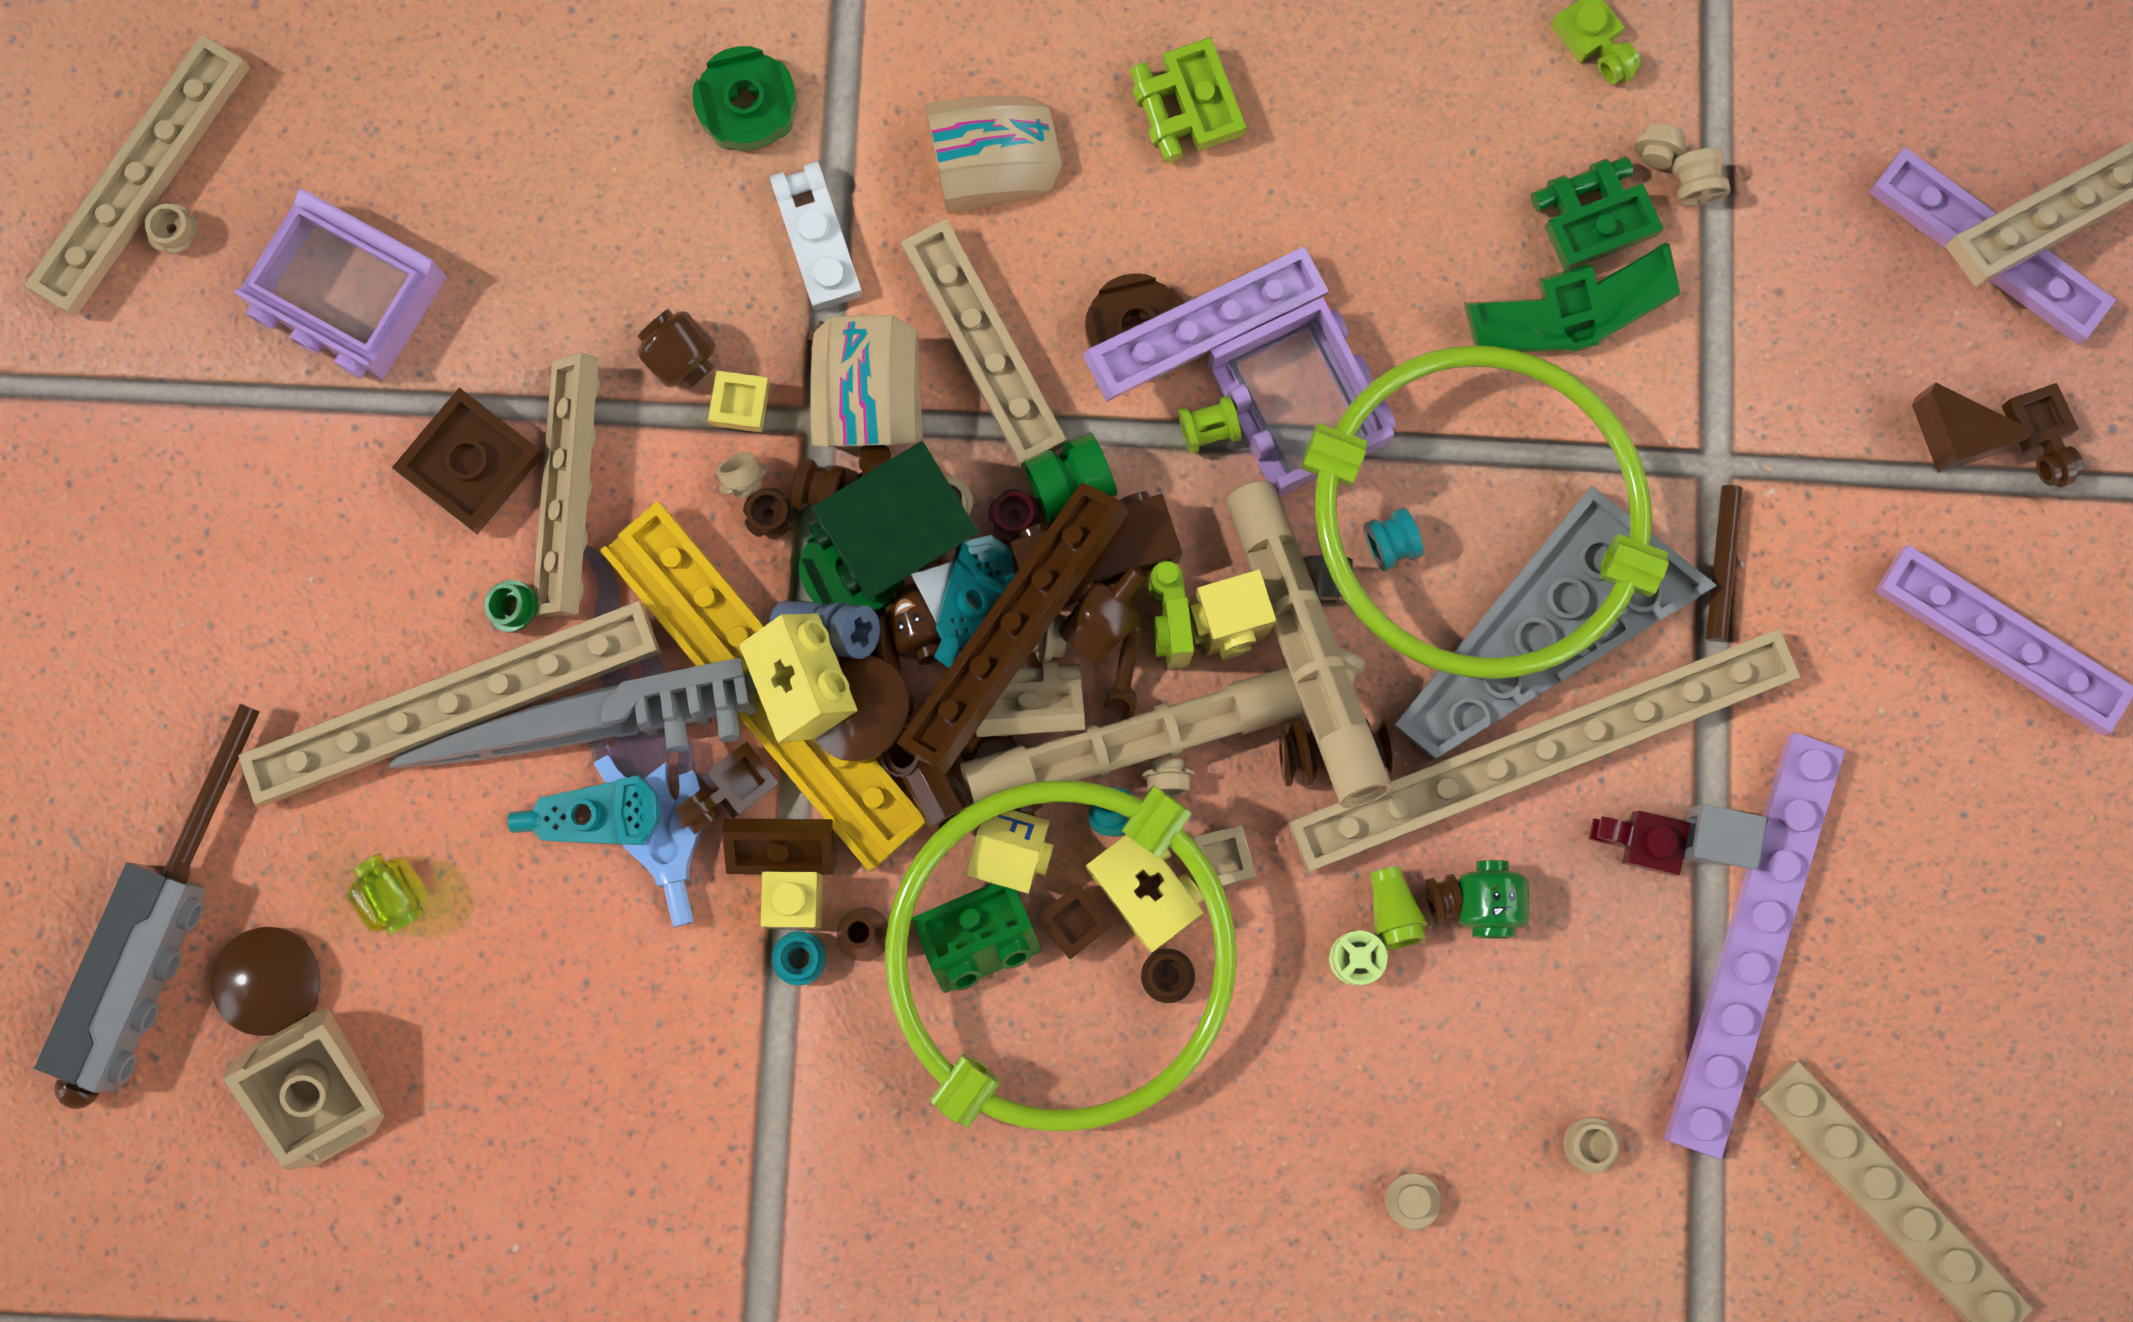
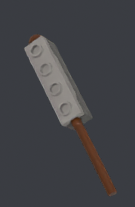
(134, 952)

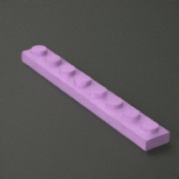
(1754, 947)

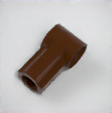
(935, 794)

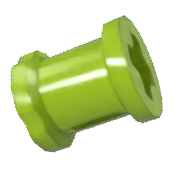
(1209, 424)

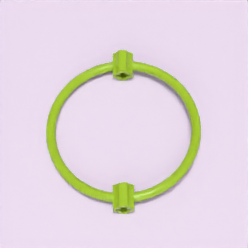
(1627, 563)
(969, 1084)

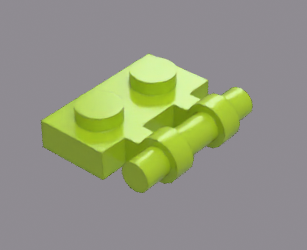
(1202, 94)
(1173, 629)

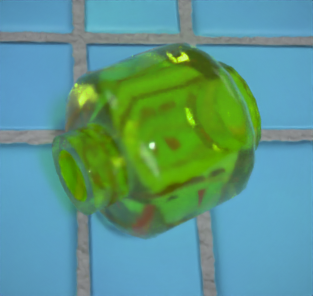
(386, 894)

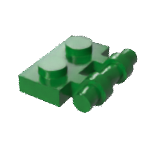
(1602, 226)

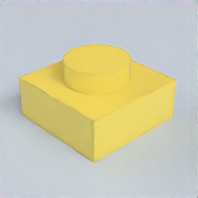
(739, 401)

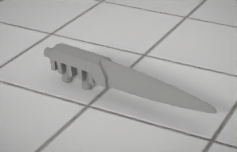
(613, 711)

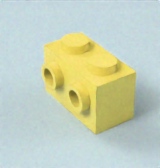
(1231, 615)

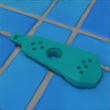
(983, 572)
(608, 818)

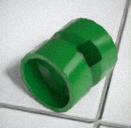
(1058, 476)

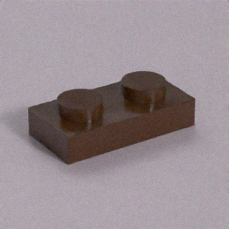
(778, 846)

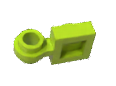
(1590, 29)

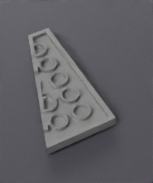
(1538, 608)

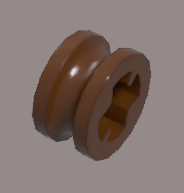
(1444, 899)

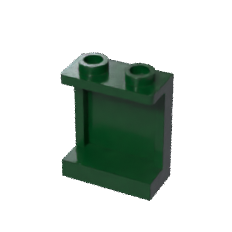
(891, 522)

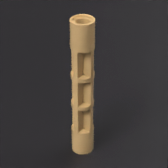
(1309, 646)
(1239, 709)

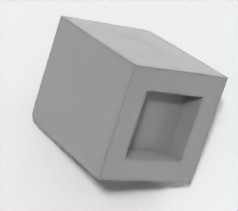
(1724, 836)

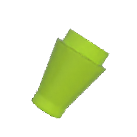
(1395, 911)

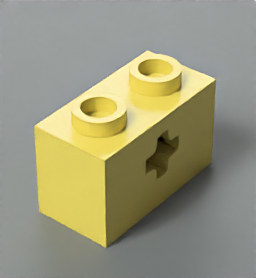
(798, 677)
(1151, 921)

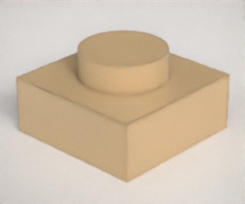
(1228, 854)

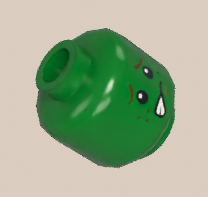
(1494, 900)

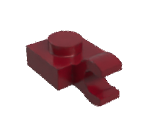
(1648, 840)

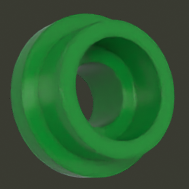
(499, 602)

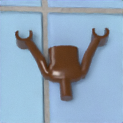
(1101, 622)

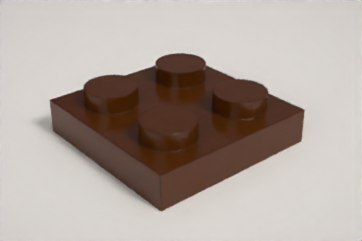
(468, 460)

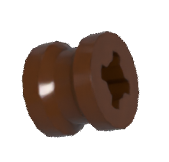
(815, 483)

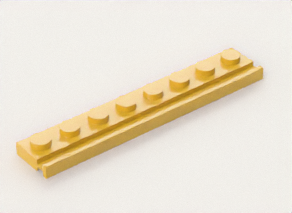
(709, 623)

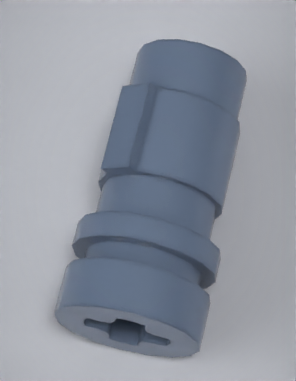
(850, 627)

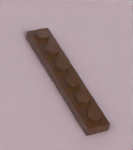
(1013, 628)

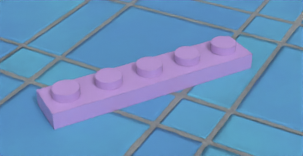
(1945, 210)
(1204, 323)
(2005, 640)

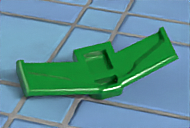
(1575, 307)

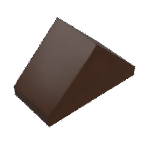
(1962, 429)

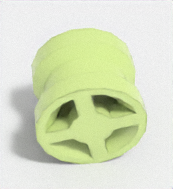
(1371, 957)

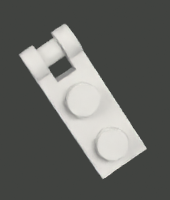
(816, 238)

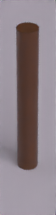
(1724, 563)

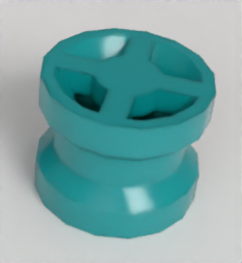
(1393, 539)

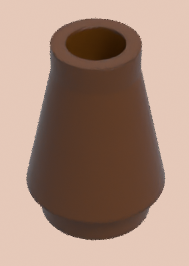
(873, 945)

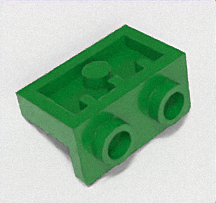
(976, 936)

